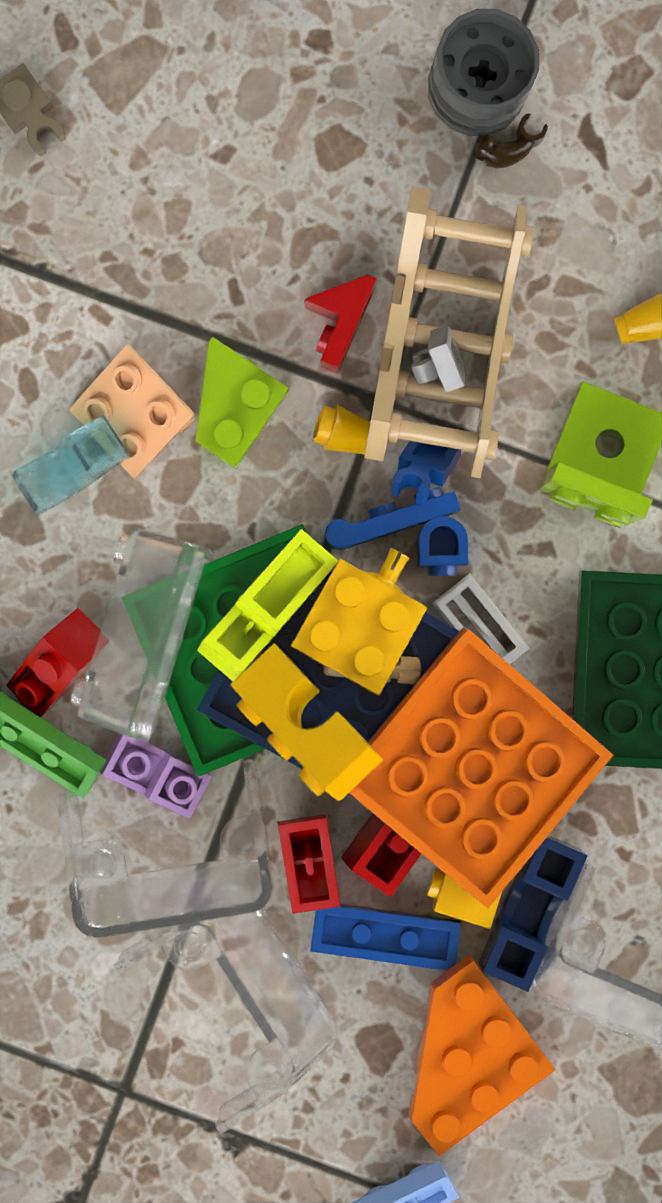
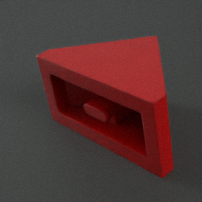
(309, 863)

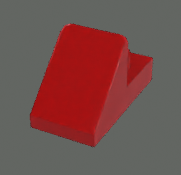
(347, 307)

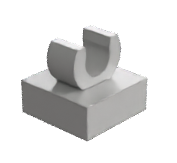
(440, 360)

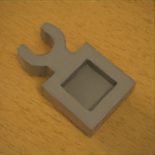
(24, 105)

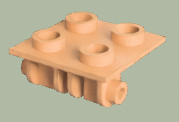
(137, 406)

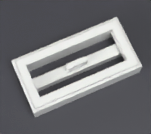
(454, 594)

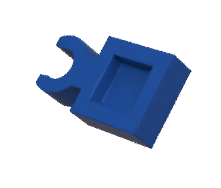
(422, 465)

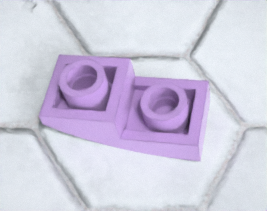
(155, 774)

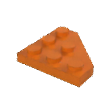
(470, 1057)

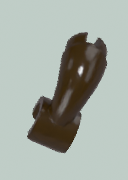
(506, 154)

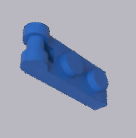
(389, 520)

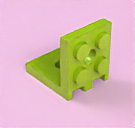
(597, 483)

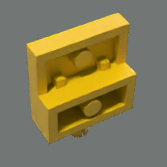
(361, 623)

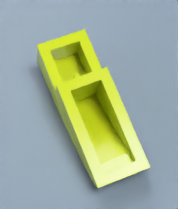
(267, 605)

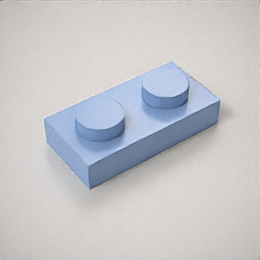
(423, 1185)

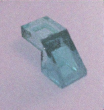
(71, 466)

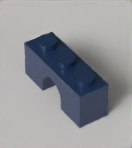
(522, 927)

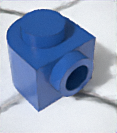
(442, 546)

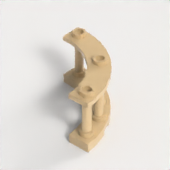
(406, 331)

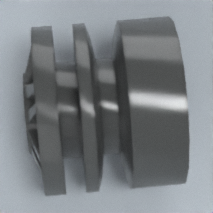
(487, 46)

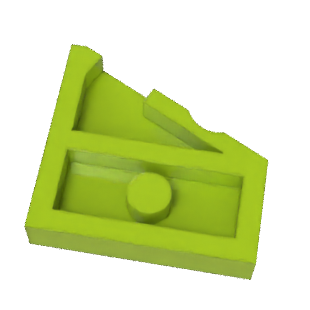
(234, 403)

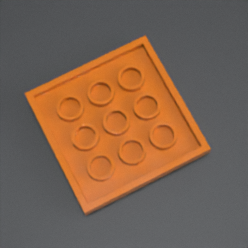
(478, 767)

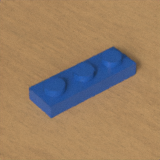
(386, 936)

